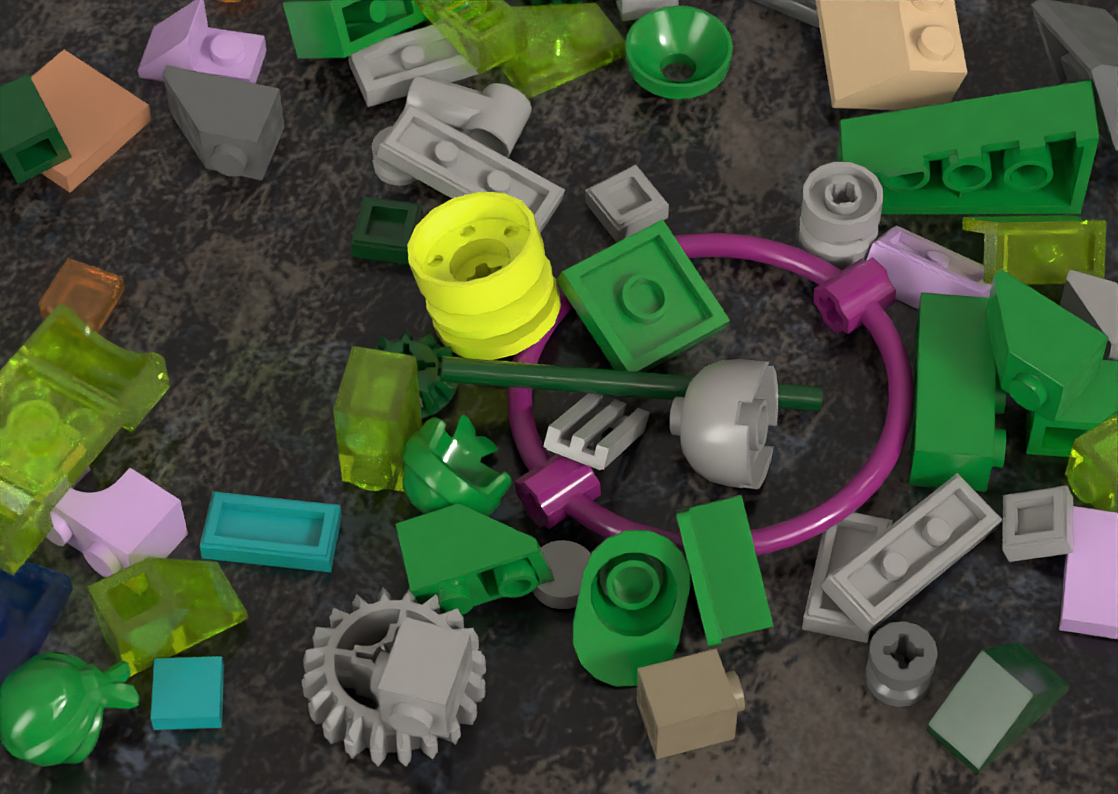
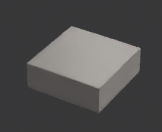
(626, 203)
(1038, 523)

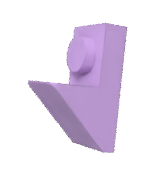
(189, 44)

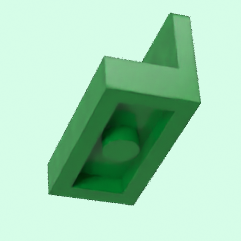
(724, 569)

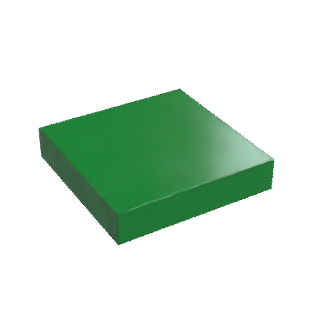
(643, 300)

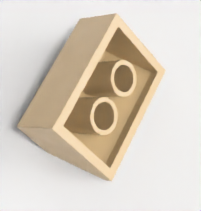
(891, 52)

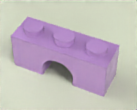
(119, 523)

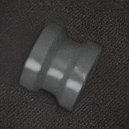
(887, 672)

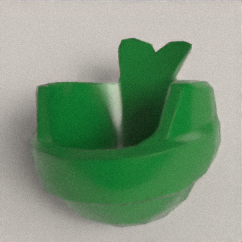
(450, 470)
(56, 707)

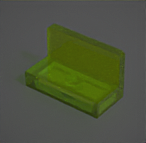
(1041, 246)

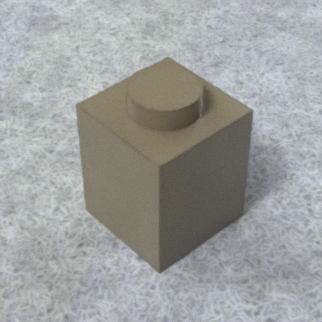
(688, 703)

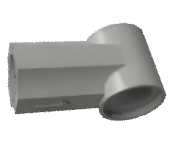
(486, 116)

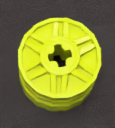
(484, 275)

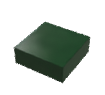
(385, 229)

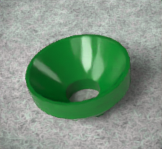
(682, 37)

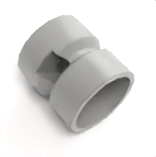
(840, 213)

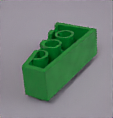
(981, 153)

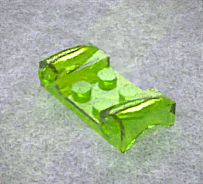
(57, 412)

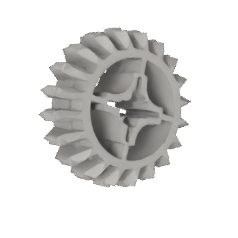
(347, 659)

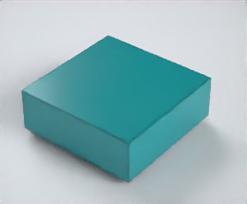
(187, 693)

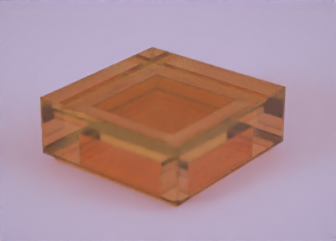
(85, 290)

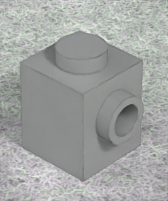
(423, 678)

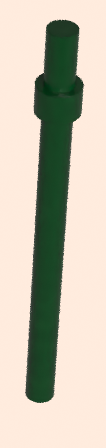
(599, 381)

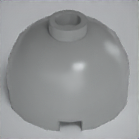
(727, 421)

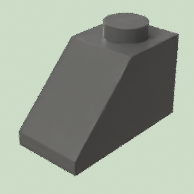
(226, 120)

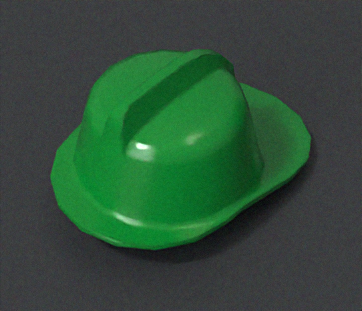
(630, 605)

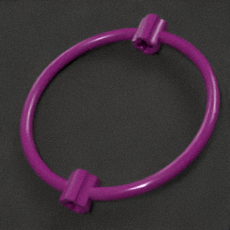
(845, 299)

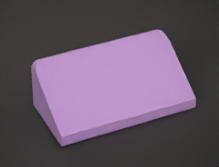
(926, 267)

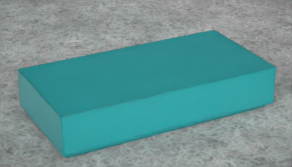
(271, 531)

